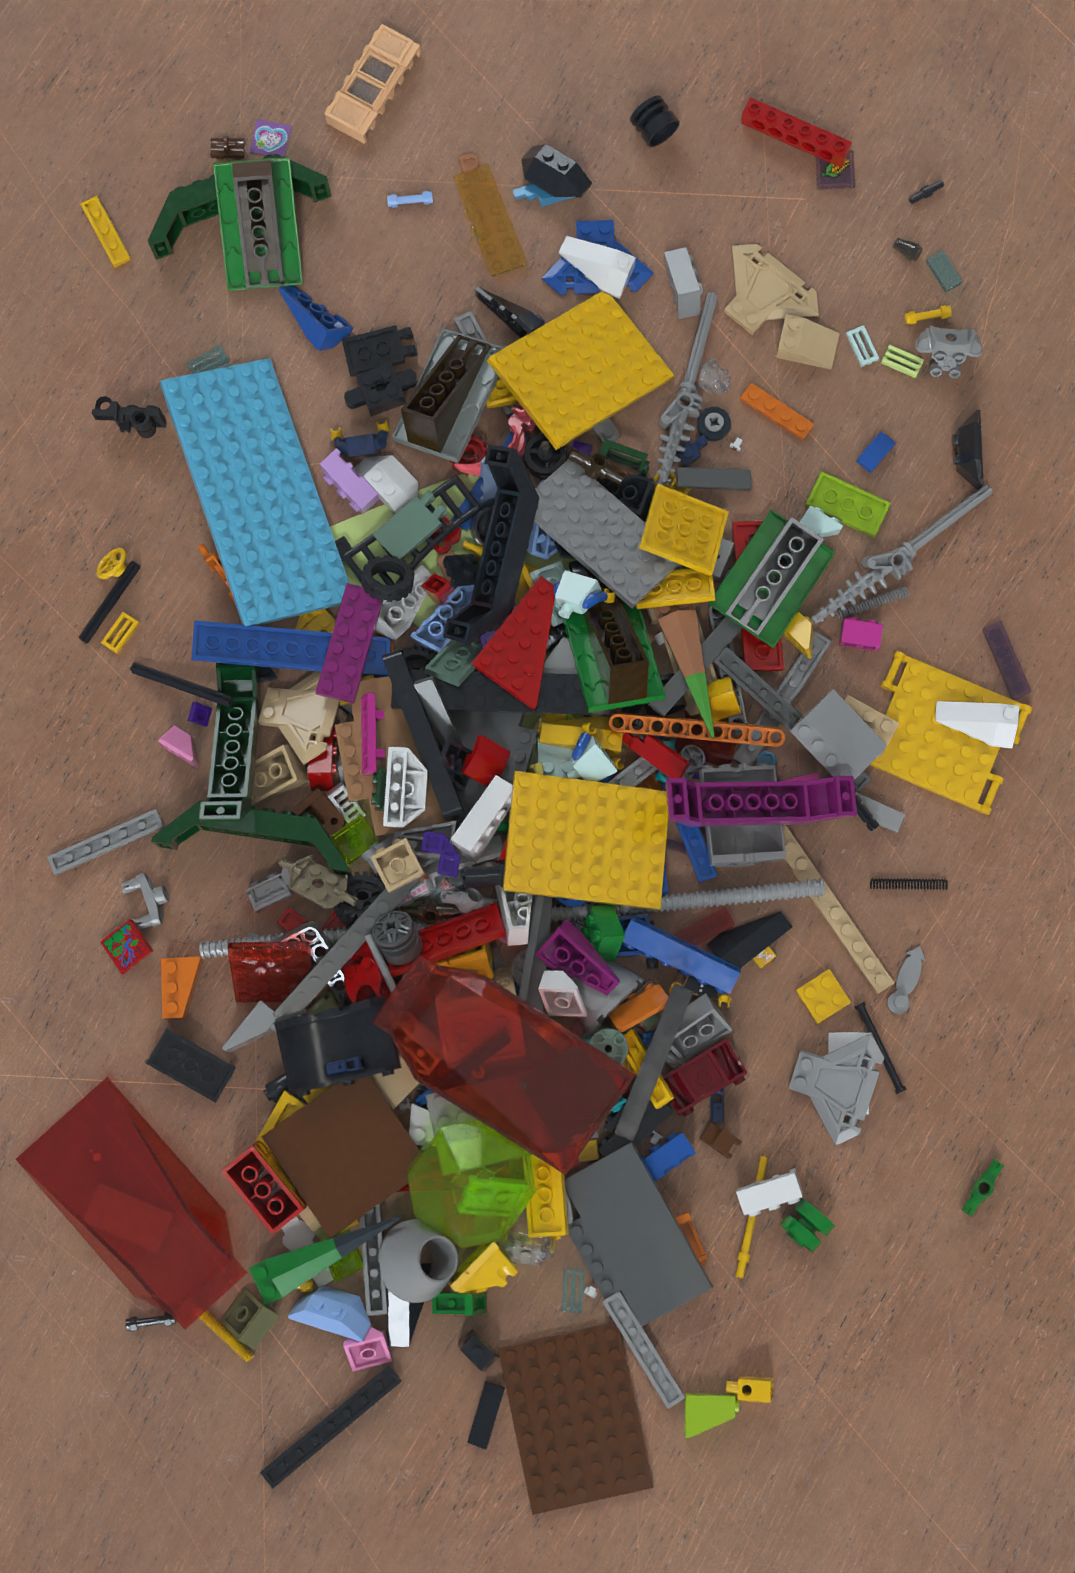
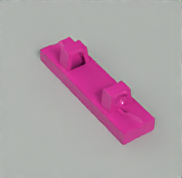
(368, 733)

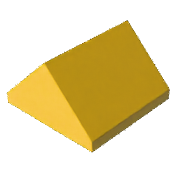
(722, 699)

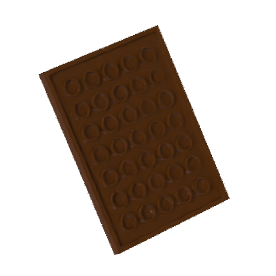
(575, 1418)

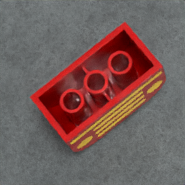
(264, 1186)

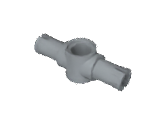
(467, 900)

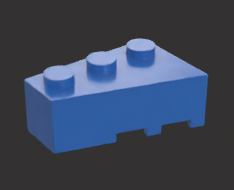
(668, 1156)

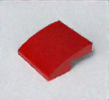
(485, 761)

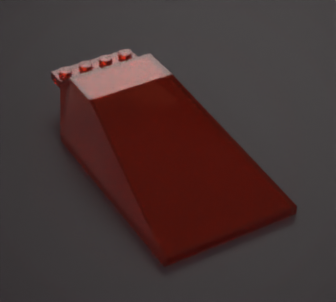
(502, 1060)
(136, 1204)

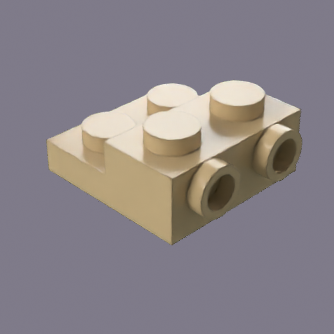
(397, 864)

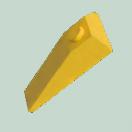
(567, 732)

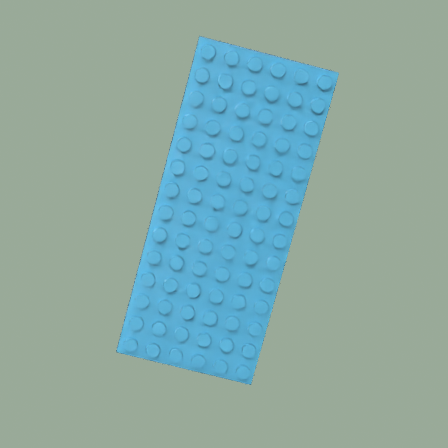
(256, 492)

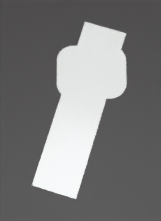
(298, 1236)

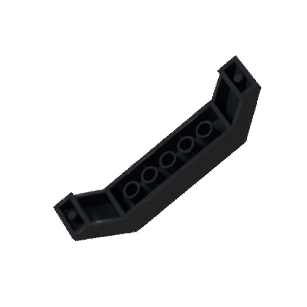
(503, 548)

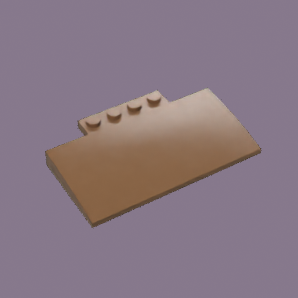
(390, 732)

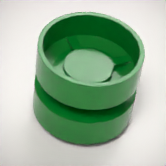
(803, 1230)

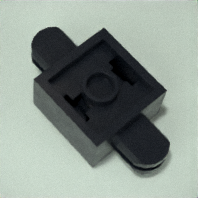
(380, 389)

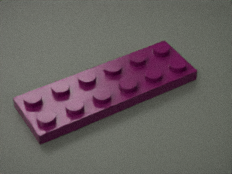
(349, 645)

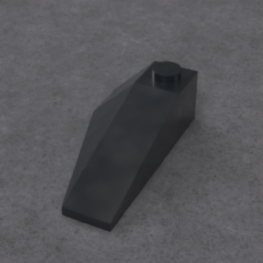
(453, 759)

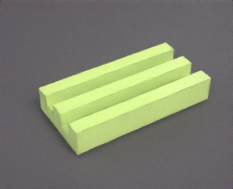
(906, 355)

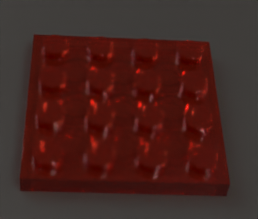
(267, 969)

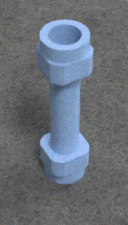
(393, 200)

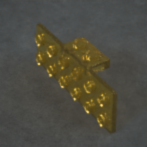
(489, 220)

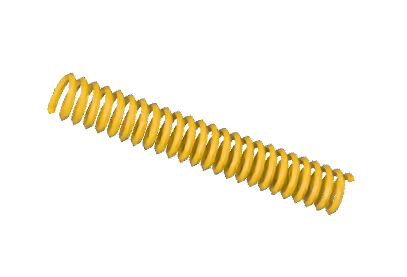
(227, 1338)

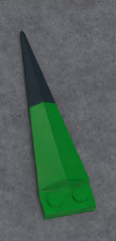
(288, 1271)

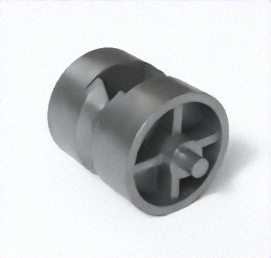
(695, 756)

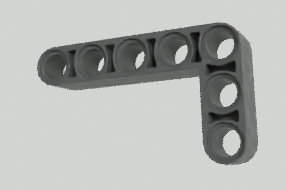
(315, 941)

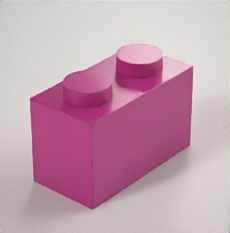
(861, 634)

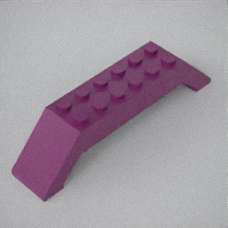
(760, 802)

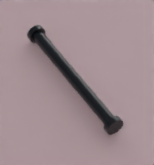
(887, 1062)

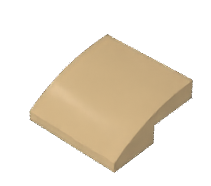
(396, 1086)

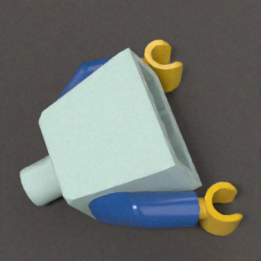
(579, 593)
(591, 760)

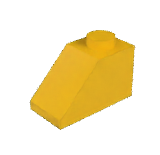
(801, 634)

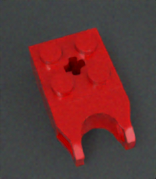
(364, 976)

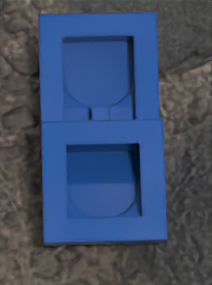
(875, 452)

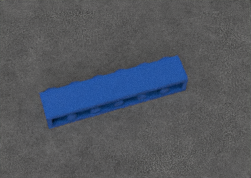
(681, 955)

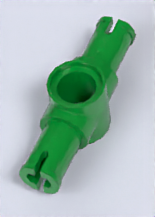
(989, 1179)

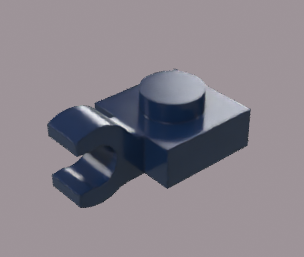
(692, 451)

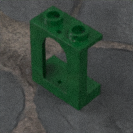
(641, 465)

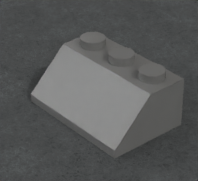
(699, 1028)

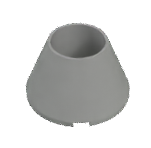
(401, 1261)

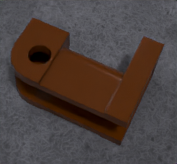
(323, 809)
(719, 1139)

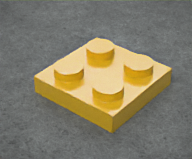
(823, 996)

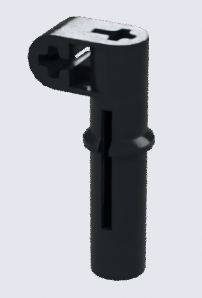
(482, 876)

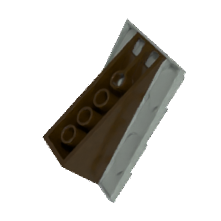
(448, 396)

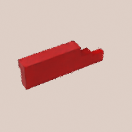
(658, 754)

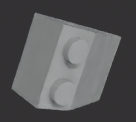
(255, 1026)

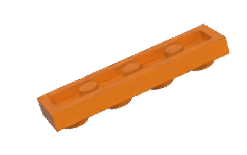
(777, 411)

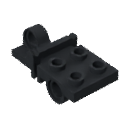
(143, 419)

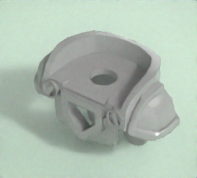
(950, 352)

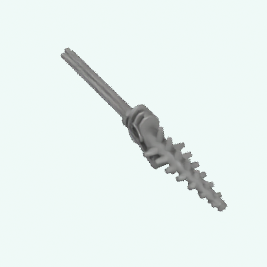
(677, 413)
(883, 563)

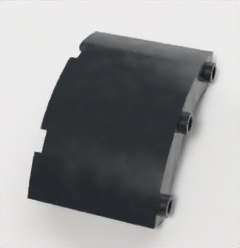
(333, 1036)

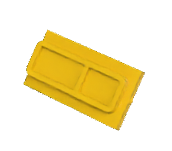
(284, 1108)

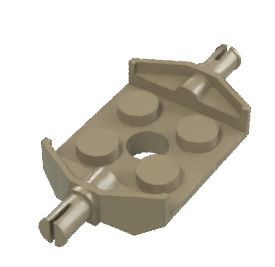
(307, 872)

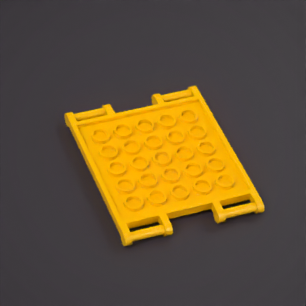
(931, 752)

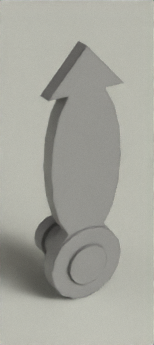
(906, 981)

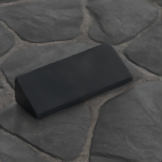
(486, 1415)

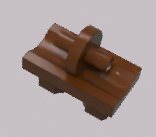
(227, 148)

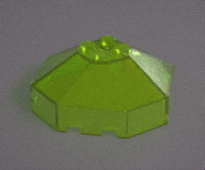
(464, 1156)

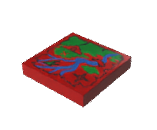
(126, 946)

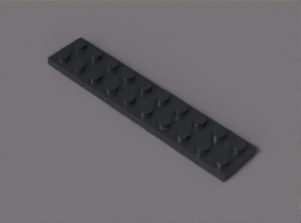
(480, 694)

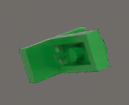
(460, 1303)

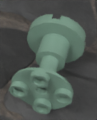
(609, 1042)

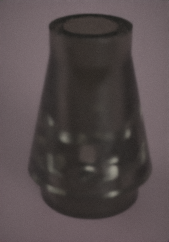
(908, 249)

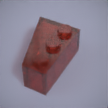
(715, 751)

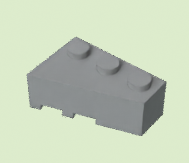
(683, 282)

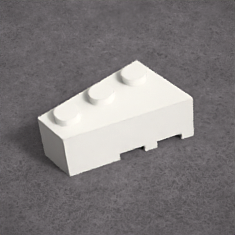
(420, 1125)
(770, 1193)

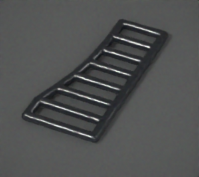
(432, 542)

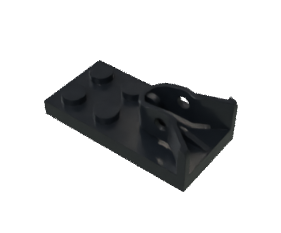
(190, 1065)

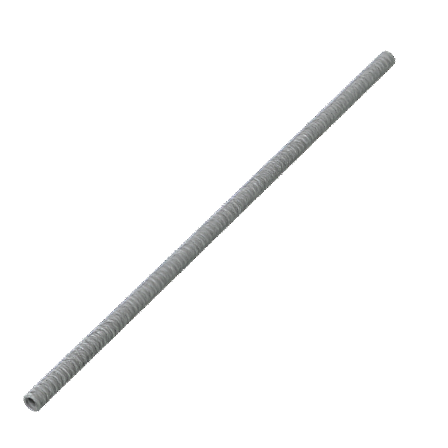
(573, 913)

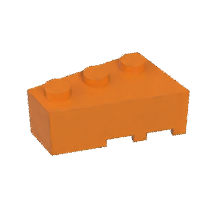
(178, 985)

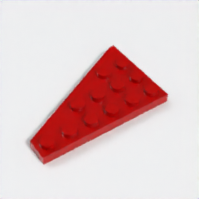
(519, 646)

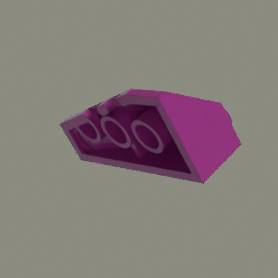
(573, 954)

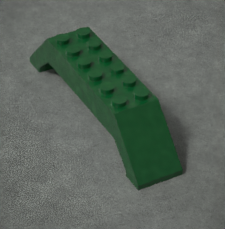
(199, 202)
(233, 745)
(257, 824)

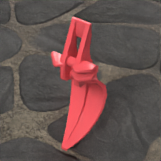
(519, 424)

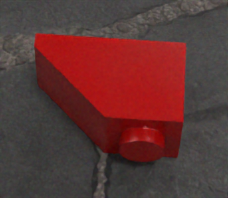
(437, 588)

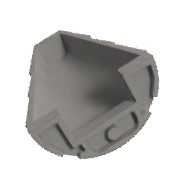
(600, 1005)

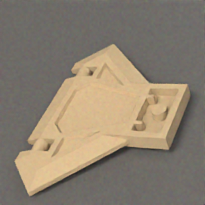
(766, 290)
(301, 716)

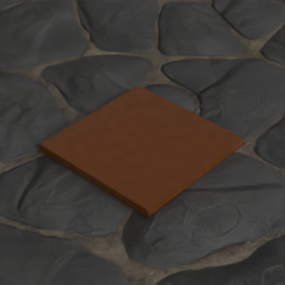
(344, 1152)

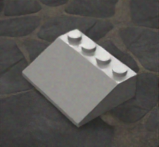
(838, 737)

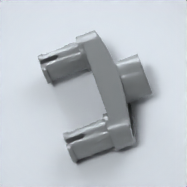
(153, 897)

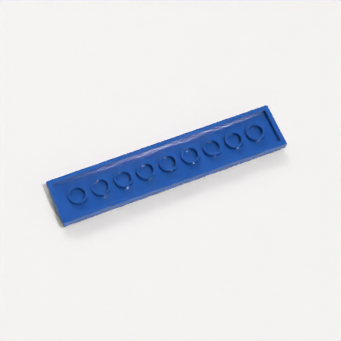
(274, 647)

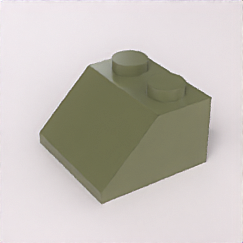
(249, 1318)

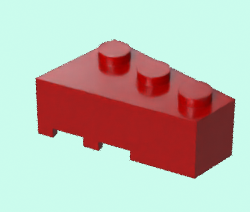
(323, 767)

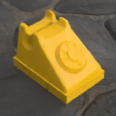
(477, 959)
(483, 1269)

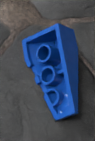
(316, 323)

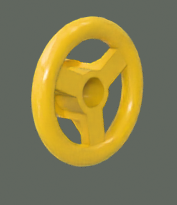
(113, 566)

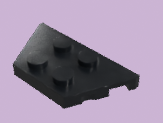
(462, 569)

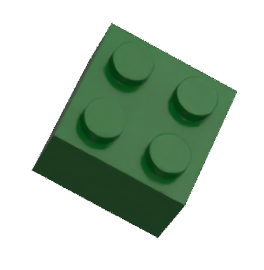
(604, 931)

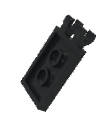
(377, 349)

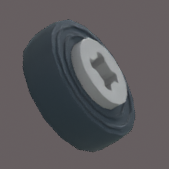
(716, 430)

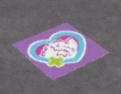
(270, 138)

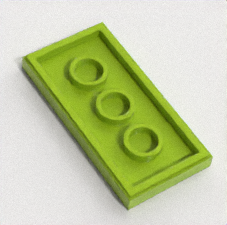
(848, 504)

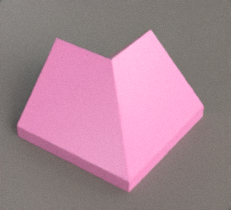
(181, 745)
(370, 1352)

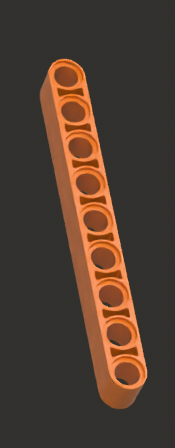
(685, 732)

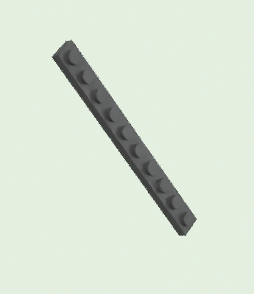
(767, 697)
(340, 952)

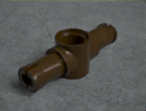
(596, 466)
(437, 912)

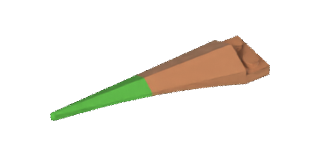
(682, 635)

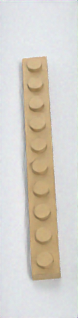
(837, 917)

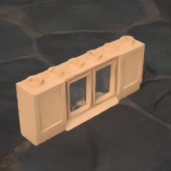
(371, 83)

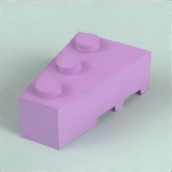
(348, 482)

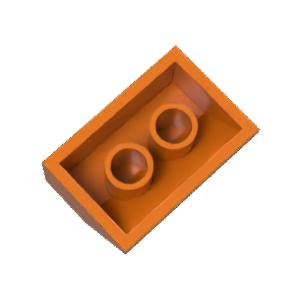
(638, 1007)

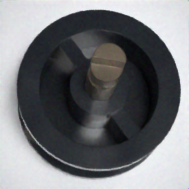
(542, 457)

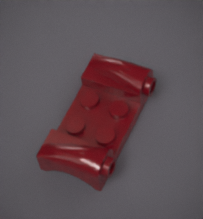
(704, 1076)

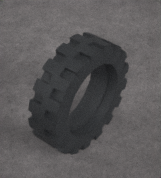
(387, 592)

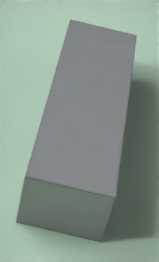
(885, 816)

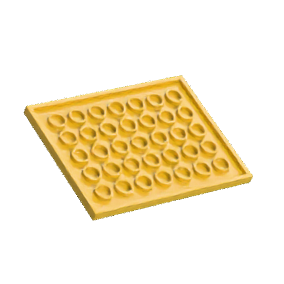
(580, 369)
(586, 841)

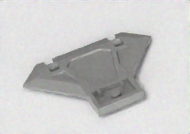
(840, 1084)

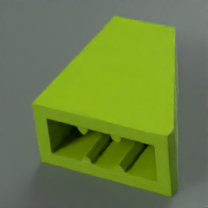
(706, 1411)

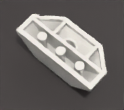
(389, 480)
(404, 787)

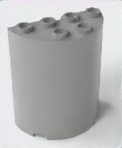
(743, 844)

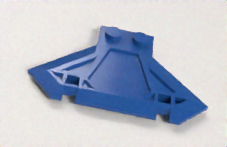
(600, 233)

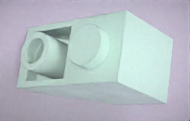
(821, 523)

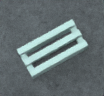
(862, 362)

